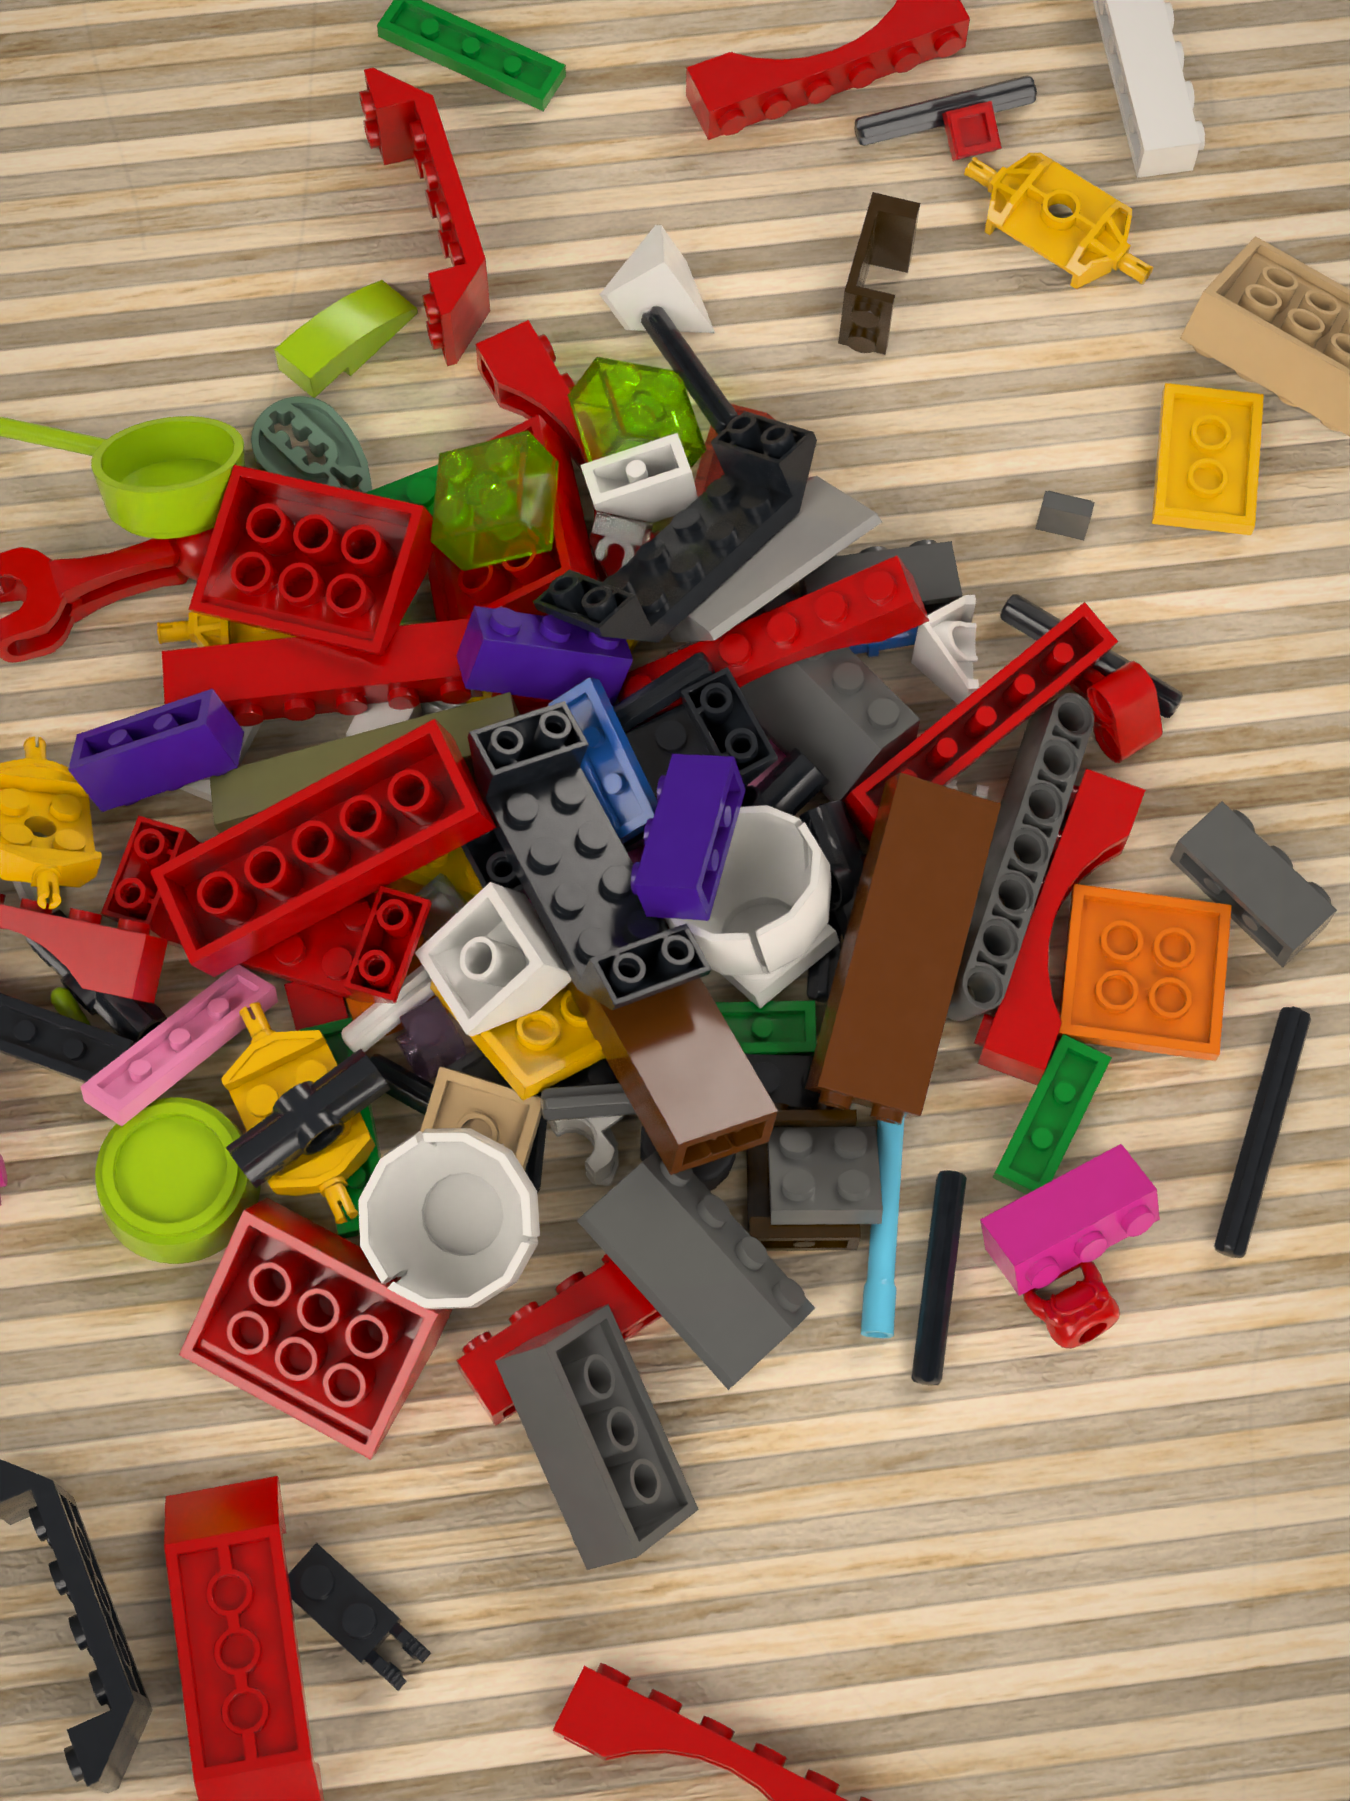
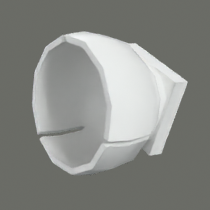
(768, 906)
(449, 1218)

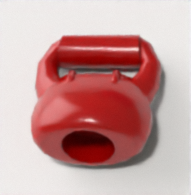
(1078, 1311)

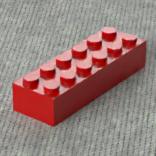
(322, 849)

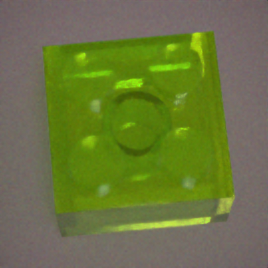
(632, 405)
(495, 501)

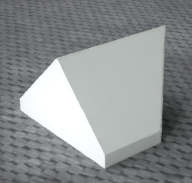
(657, 277)
(947, 648)

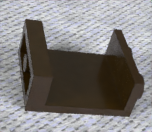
(884, 242)
(795, 1237)

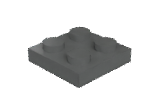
(824, 1176)

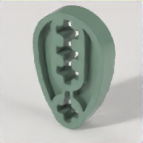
(326, 436)

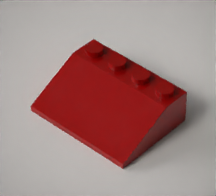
(313, 560)
(521, 580)
(312, 1328)

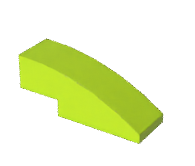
(343, 336)

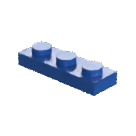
(610, 760)

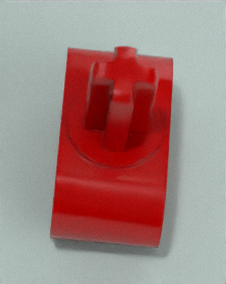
(1123, 709)

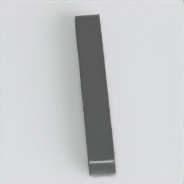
(1033, 838)

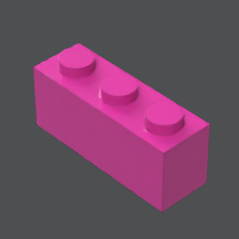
(1070, 1220)

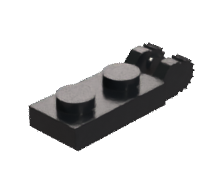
(350, 1612)

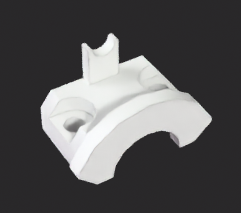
(604, 1160)

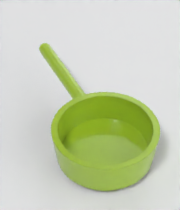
(156, 475)
(168, 1175)

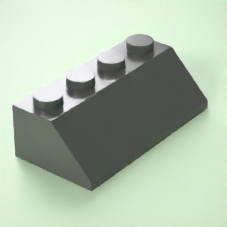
(831, 713)
(697, 1267)
(597, 1438)

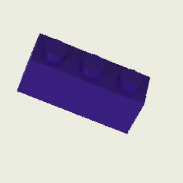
(537, 655)
(157, 751)
(688, 837)

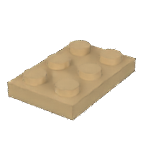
(486, 1107)

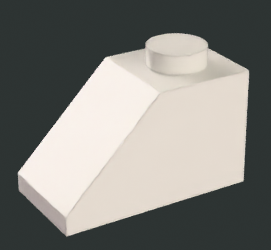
(642, 481)

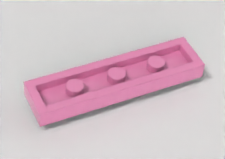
(177, 1045)

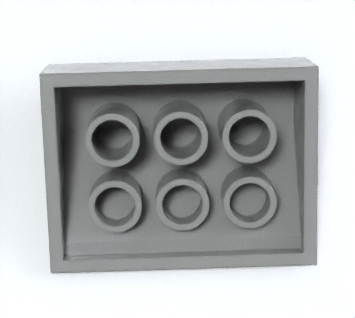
(820, 530)

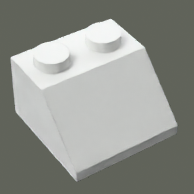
(493, 960)

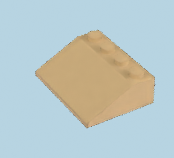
(1279, 329)

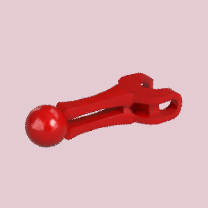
(70, 589)

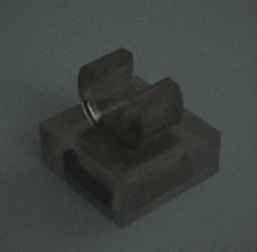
(621, 531)

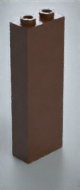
(902, 949)
(683, 1074)

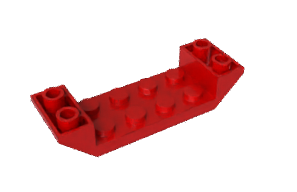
(407, 127)
(351, 953)
(238, 1645)

